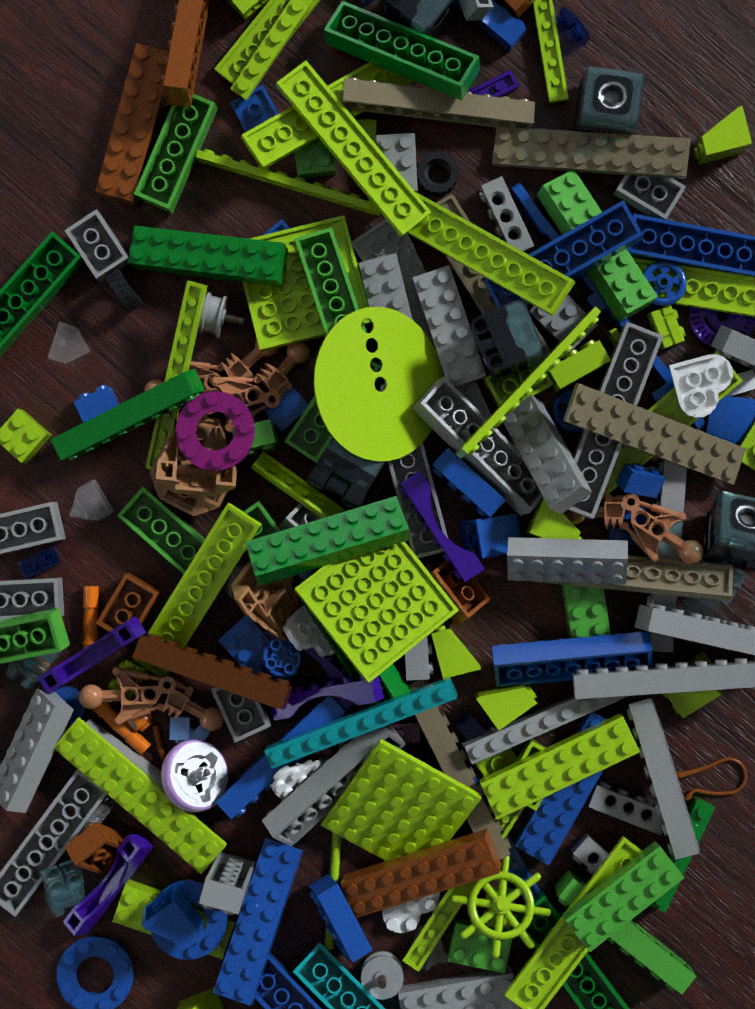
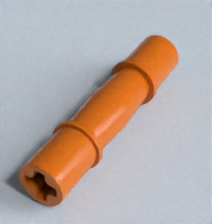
(90, 606)
(132, 737)

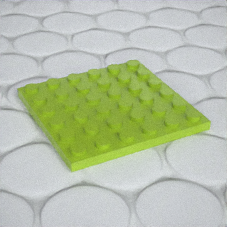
(288, 312)
(376, 605)
(399, 804)

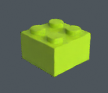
(23, 436)

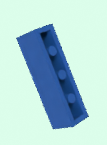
(501, 25)

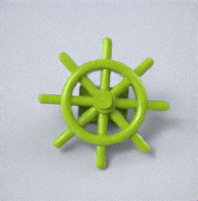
(501, 908)

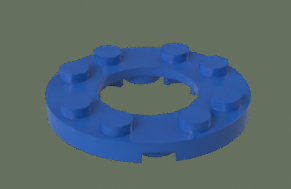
(212, 934)
(91, 947)

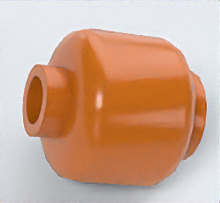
(141, 723)

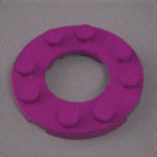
(243, 434)

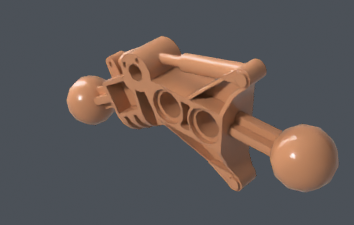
(233, 368)
(271, 380)
(614, 514)
(177, 700)

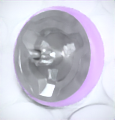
(181, 786)

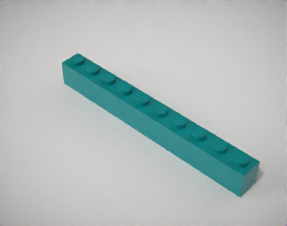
(361, 722)

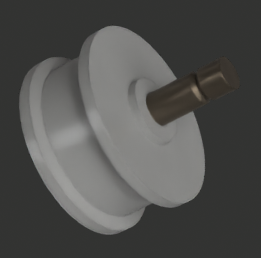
(215, 315)
(382, 975)

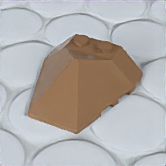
(183, 477)
(266, 604)

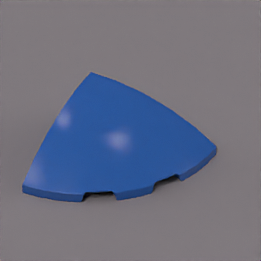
(731, 419)

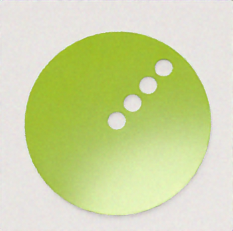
(354, 412)

